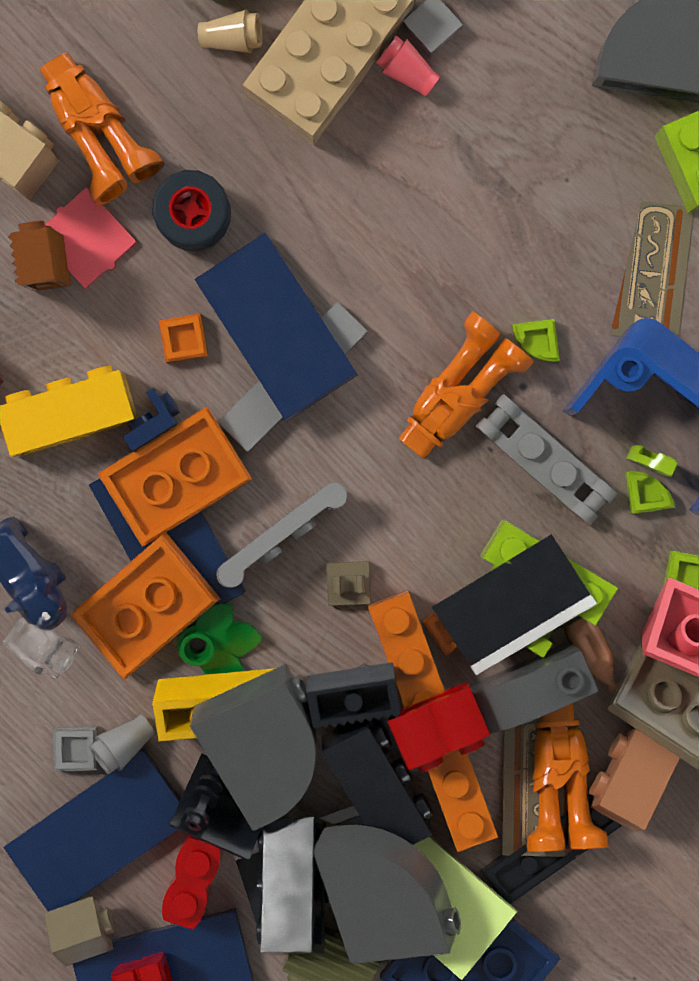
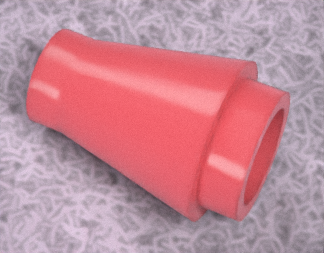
(407, 66)

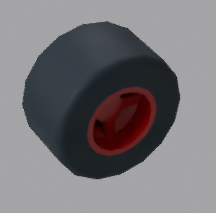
(183, 199)

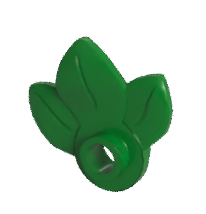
(223, 639)

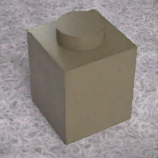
(80, 930)

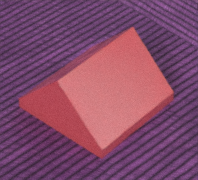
(673, 627)

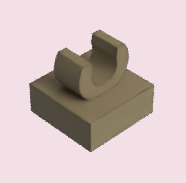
(348, 583)

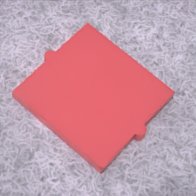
(91, 238)

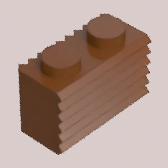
(39, 257)

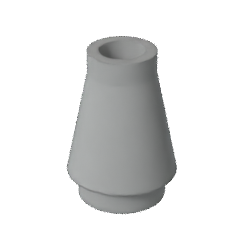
(120, 744)

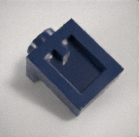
(149, 427)

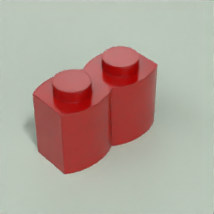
(438, 727)
(191, 885)

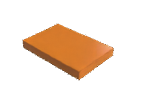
(175, 476)
(145, 606)

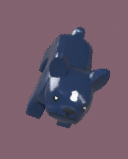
(30, 579)

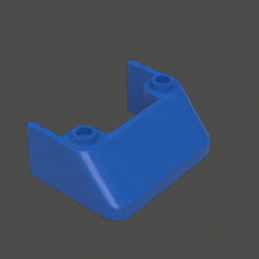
(645, 351)

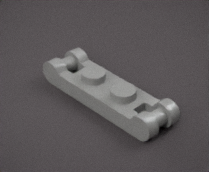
(546, 460)
(295, 523)

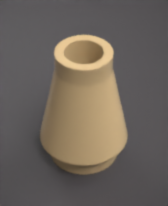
(232, 32)

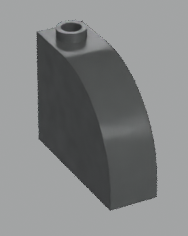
(653, 51)
(534, 688)
(260, 743)
(384, 895)

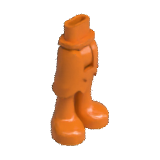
(86, 110)
(446, 406)
(558, 760)

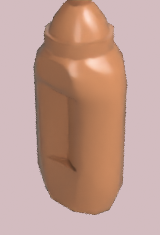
(594, 649)

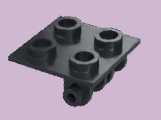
(212, 814)

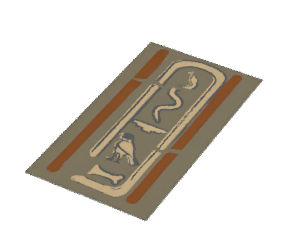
(655, 268)
(519, 801)

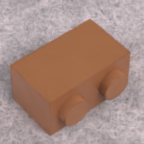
(633, 780)

